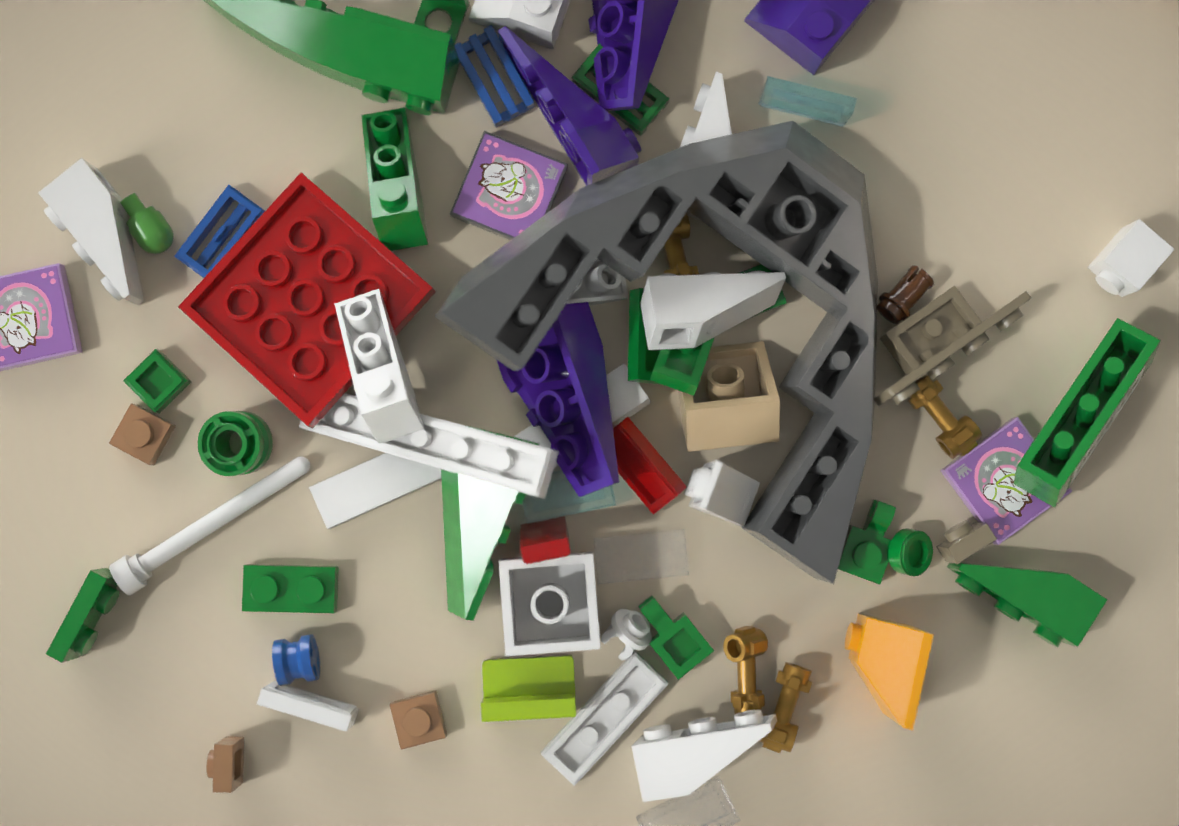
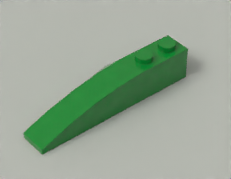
(356, 48)

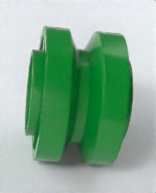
(215, 447)

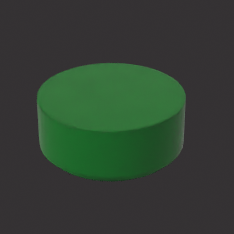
(910, 552)

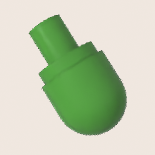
(147, 226)

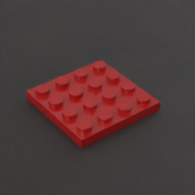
(279, 290)

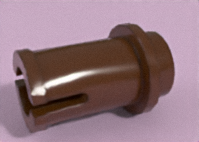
(905, 294)

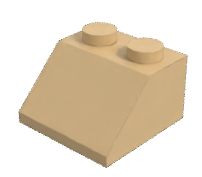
(733, 400)

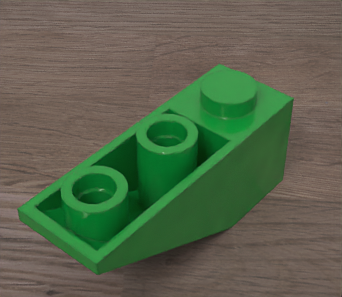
(393, 180)
(1049, 599)

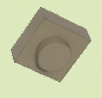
(965, 541)

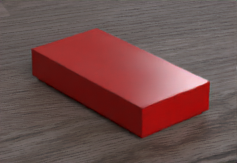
(644, 467)
(544, 540)

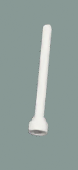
(132, 572)

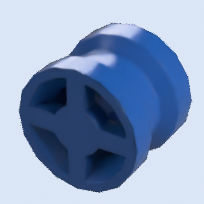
(296, 660)

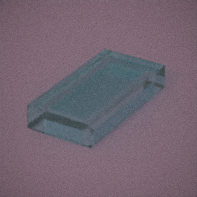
(807, 101)
(563, 500)

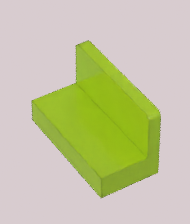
(528, 688)

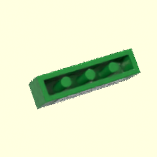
(1086, 412)

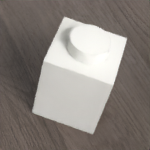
(1130, 259)

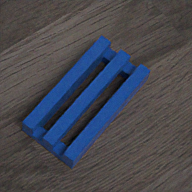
(476, 44)
(207, 224)

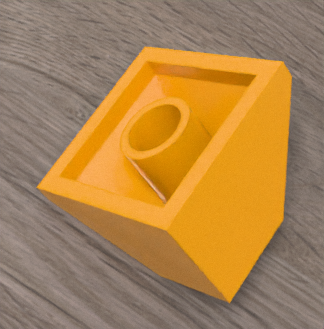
(890, 663)

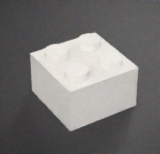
(549, 605)

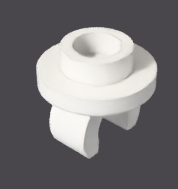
(631, 629)

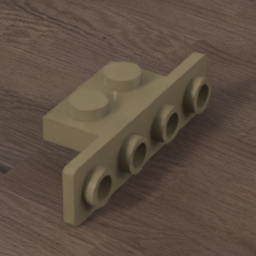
(935, 333)

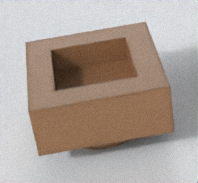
(142, 434)
(418, 720)
(226, 764)

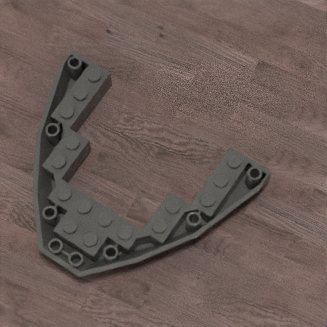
(787, 208)

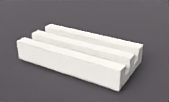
(308, 706)

